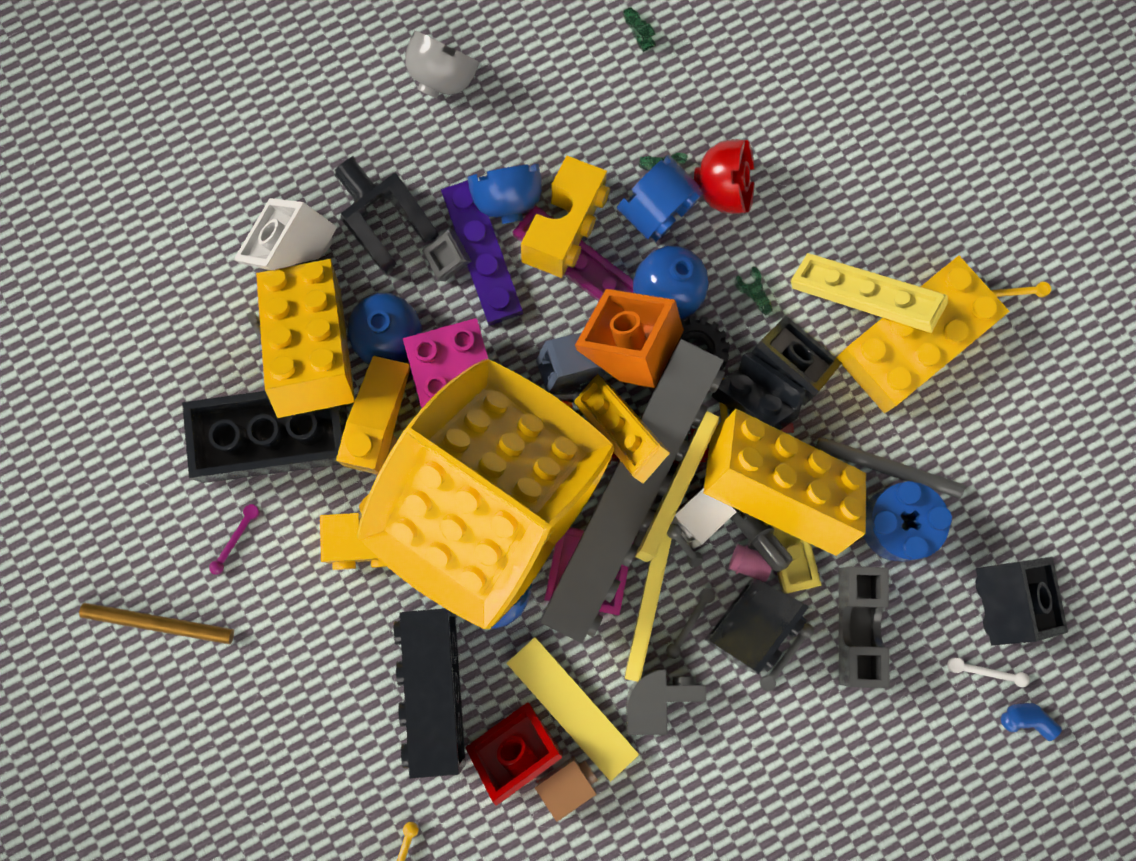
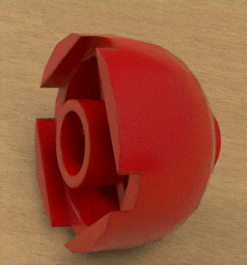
(726, 176)

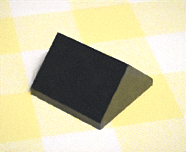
(797, 357)

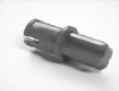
(764, 541)

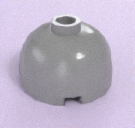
(438, 66)

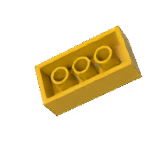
(304, 339)
(898, 359)
(786, 483)

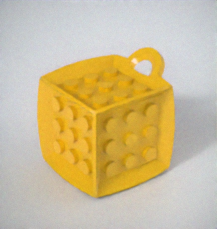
(482, 491)

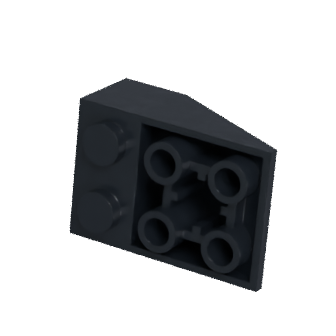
(757, 626)

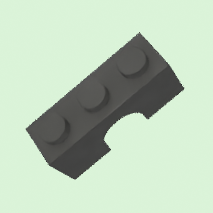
(861, 648)

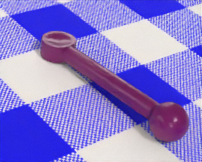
(250, 513)

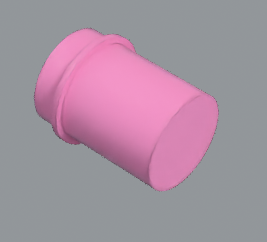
(749, 563)

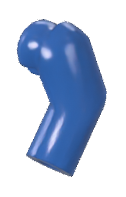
(1028, 716)

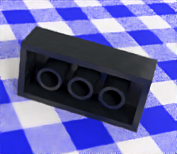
(245, 438)
(431, 693)

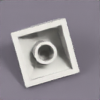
(286, 236)

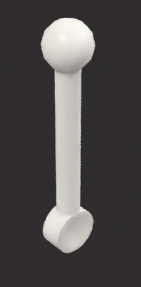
(957, 665)

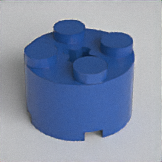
(659, 197)
(927, 521)

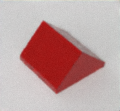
(513, 753)

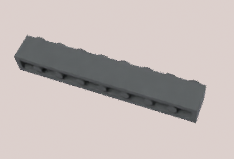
(626, 501)

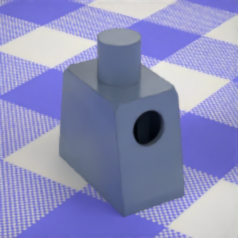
(563, 365)

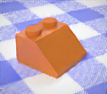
(631, 336)

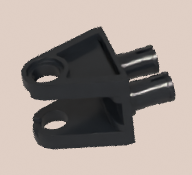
(364, 195)

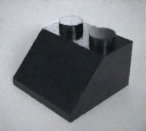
(1021, 601)

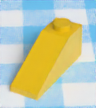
(373, 416)

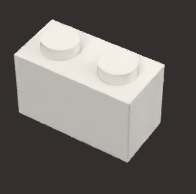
(702, 518)

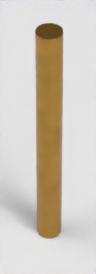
(156, 623)

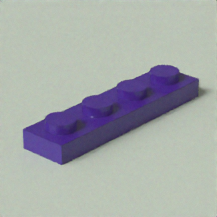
(488, 264)

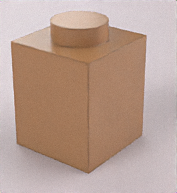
(567, 787)

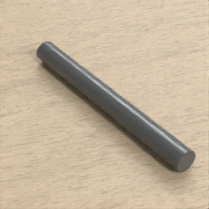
(890, 467)

